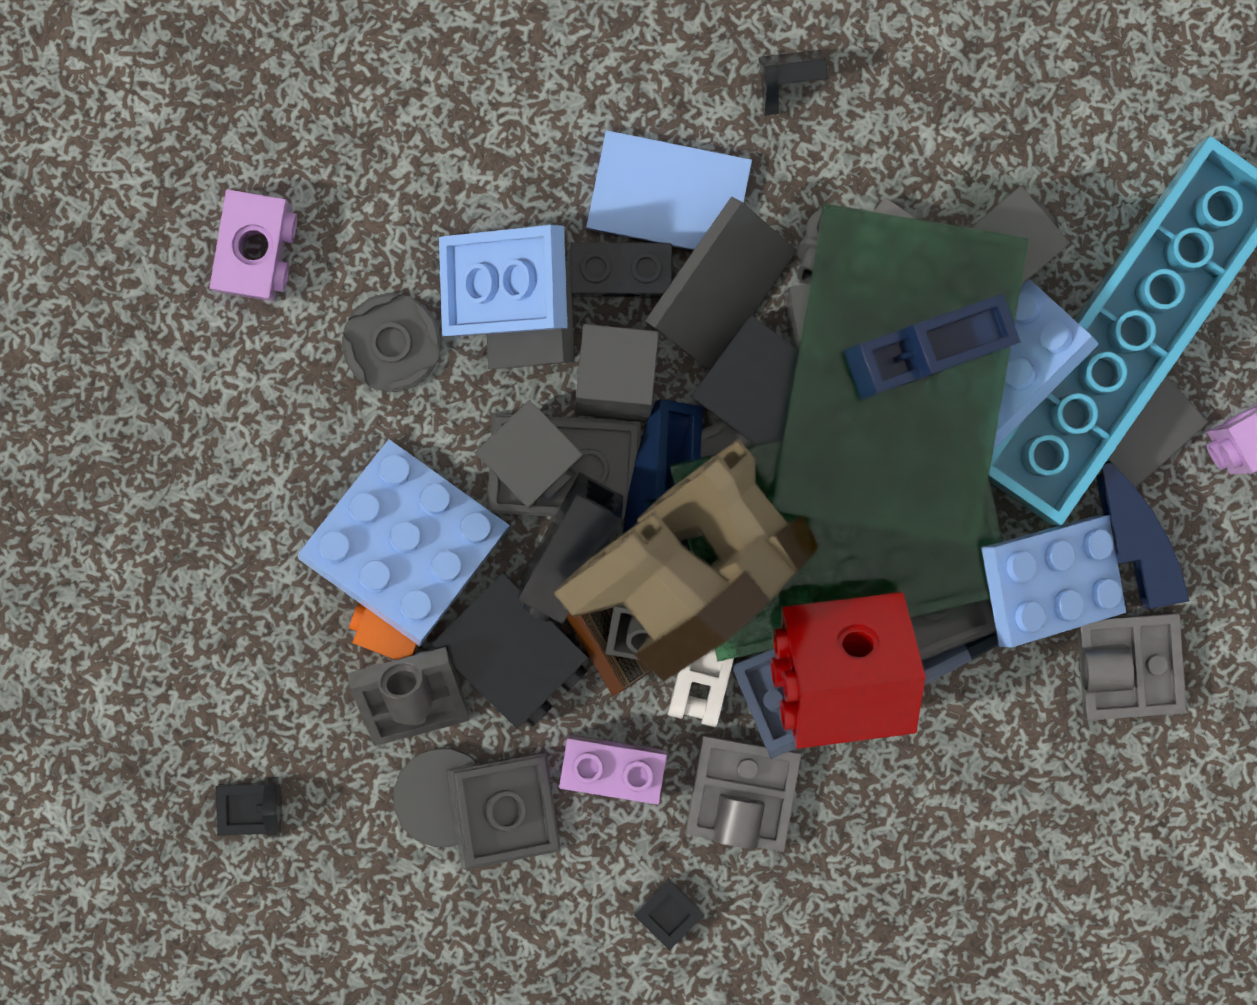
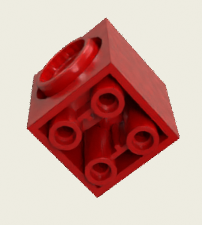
(848, 670)

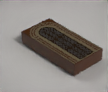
(593, 633)

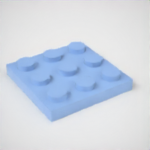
(403, 542)

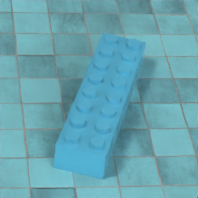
(1143, 323)

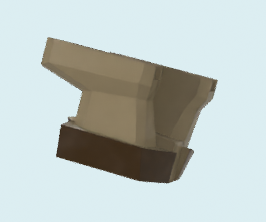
(675, 593)

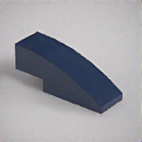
(932, 346)
(668, 438)
(1141, 540)

